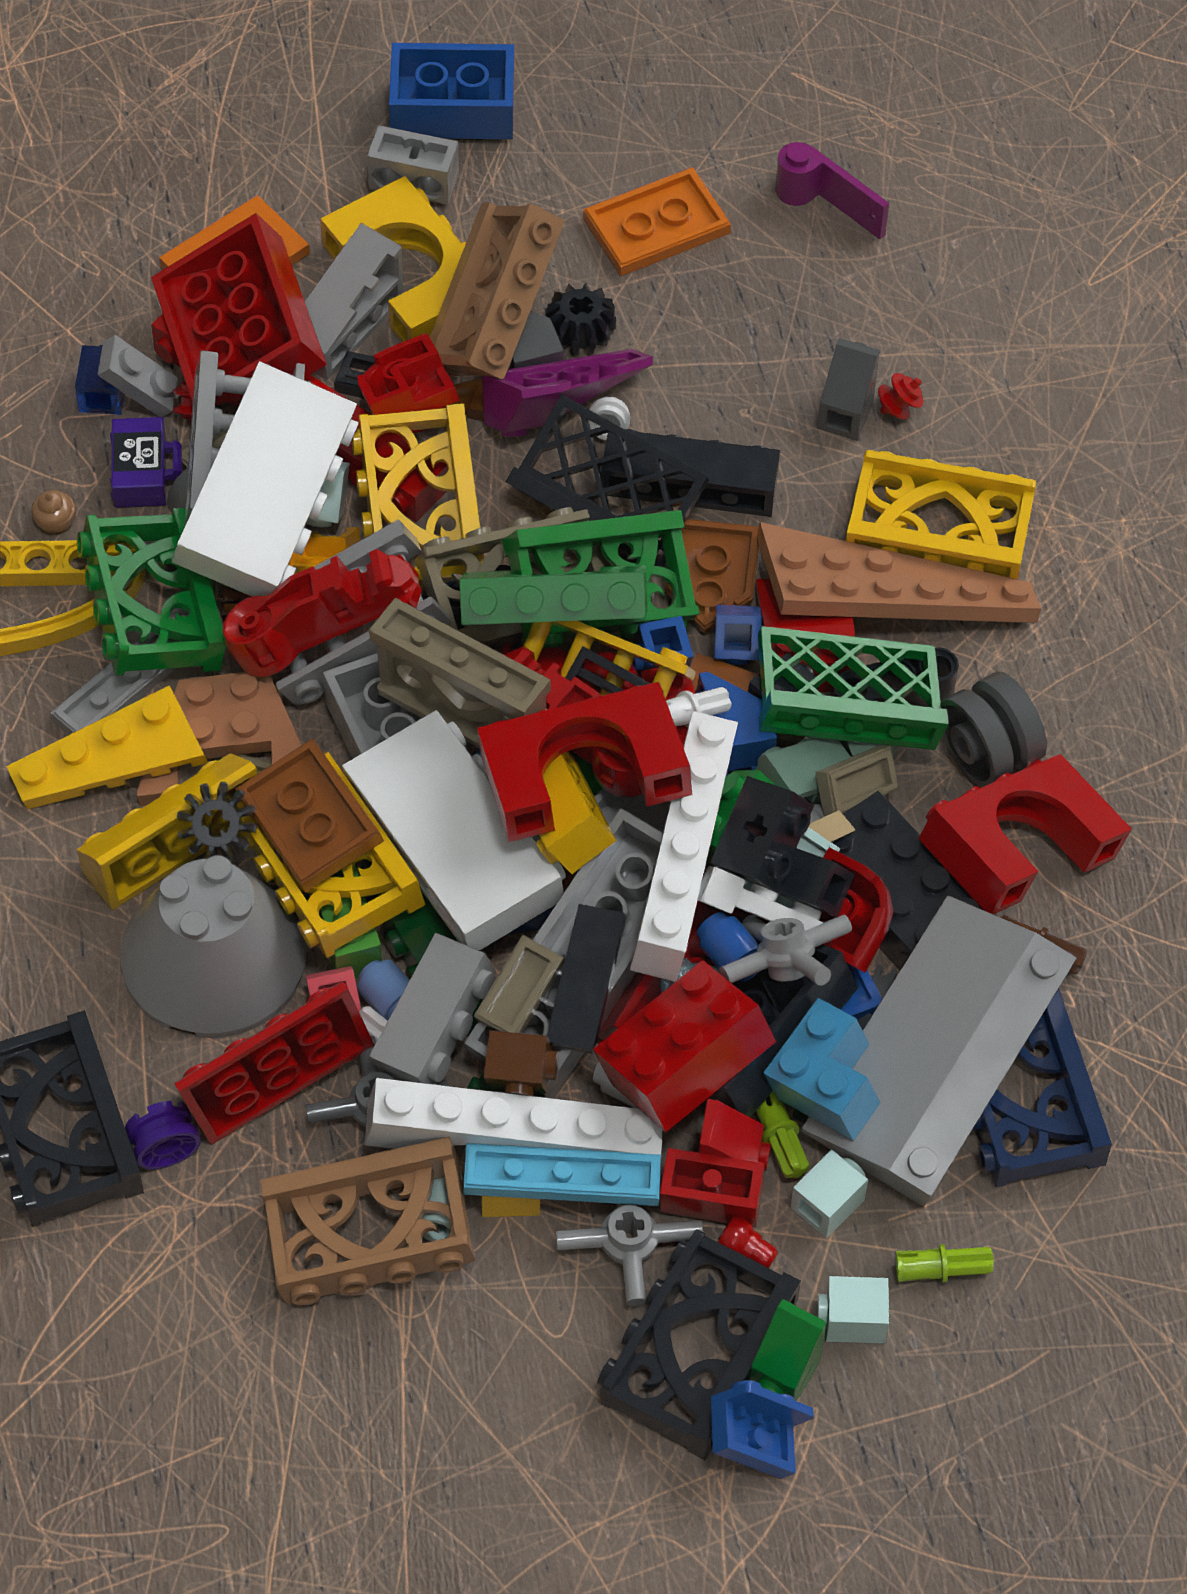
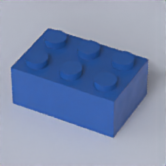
(452, 90)

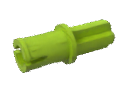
(783, 1137)
(941, 1263)

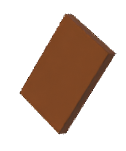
(310, 815)

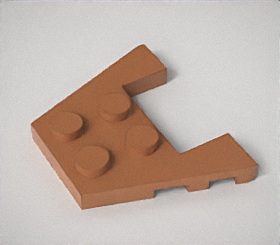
(228, 716)

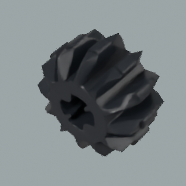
(582, 318)
(229, 812)

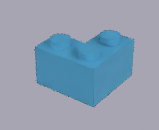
(817, 1073)

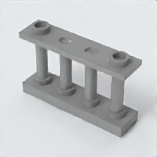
(210, 420)
(306, 679)

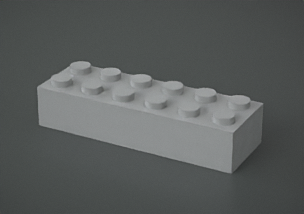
(611, 881)

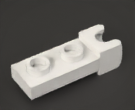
(726, 892)

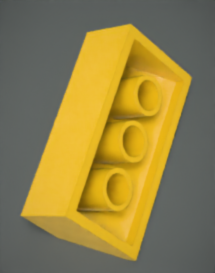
(147, 839)

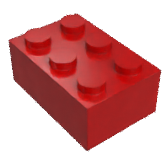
(684, 1045)

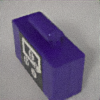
(140, 462)

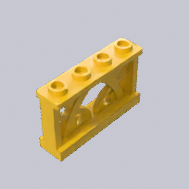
(448, 447)
(966, 487)
(386, 874)

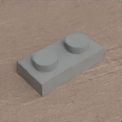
(137, 376)

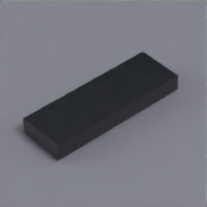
(586, 978)

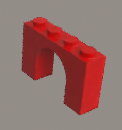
(626, 721)
(1044, 795)

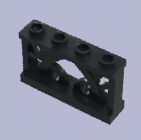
(109, 1154)
(699, 1302)

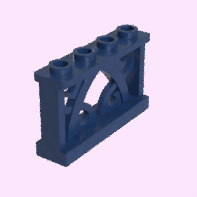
(1078, 1123)

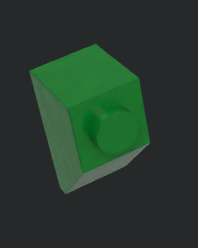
(789, 1351)

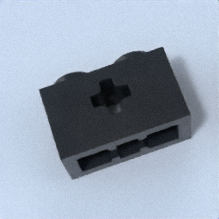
(763, 833)

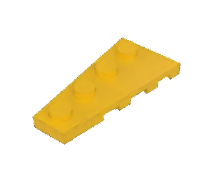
(121, 746)

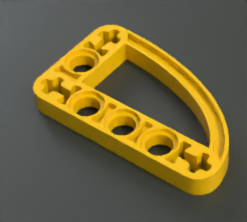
(57, 573)

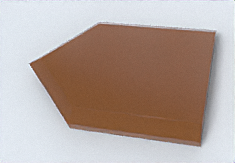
(720, 566)

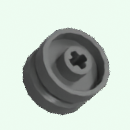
(993, 729)

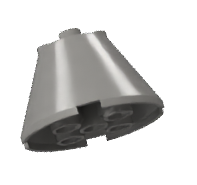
(212, 951)

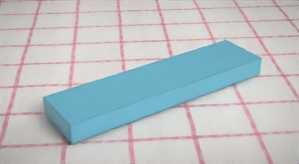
(562, 1174)

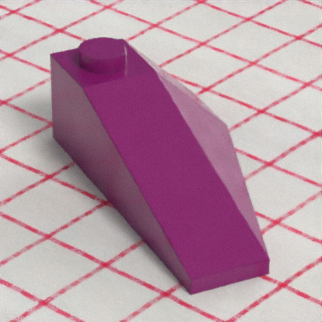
(531, 392)

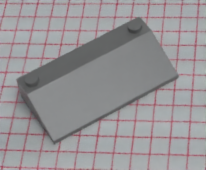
(946, 1042)

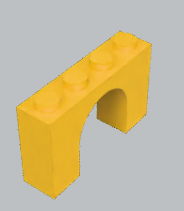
(409, 220)

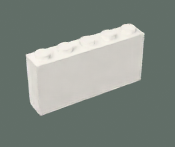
(266, 483)
(450, 832)

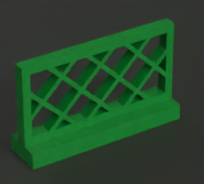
(850, 715)

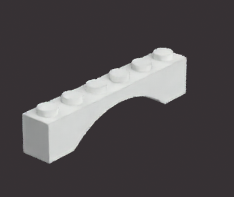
(684, 850)
(420, 1112)

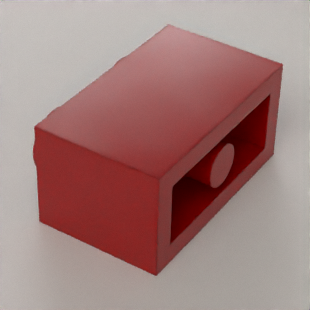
(711, 1186)

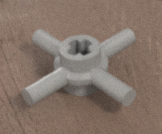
(786, 949)
(628, 1251)

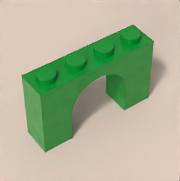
(593, 595)

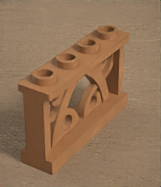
(494, 288)
(345, 1181)

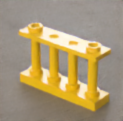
(668, 661)

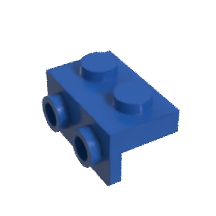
(757, 1427)

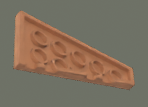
(855, 580)

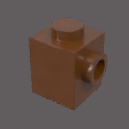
(520, 1063)

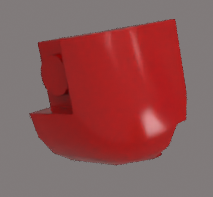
(407, 379)
(867, 908)

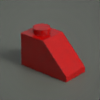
(732, 1134)

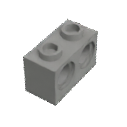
(423, 159)

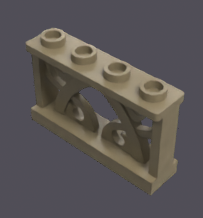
(482, 541)
(443, 670)

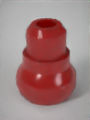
(742, 1238)

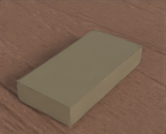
(856, 779)
(519, 987)

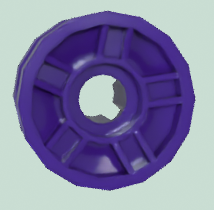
(163, 1135)

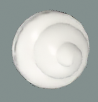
(612, 410)

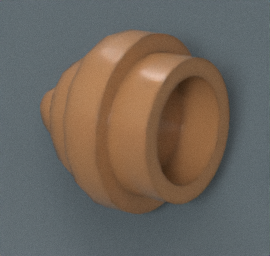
(53, 511)

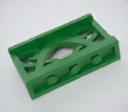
(636, 531)
(199, 631)

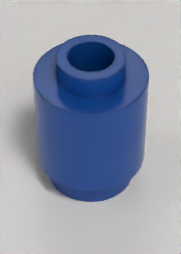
(725, 940)

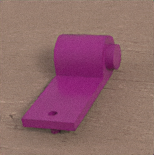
(809, 173)

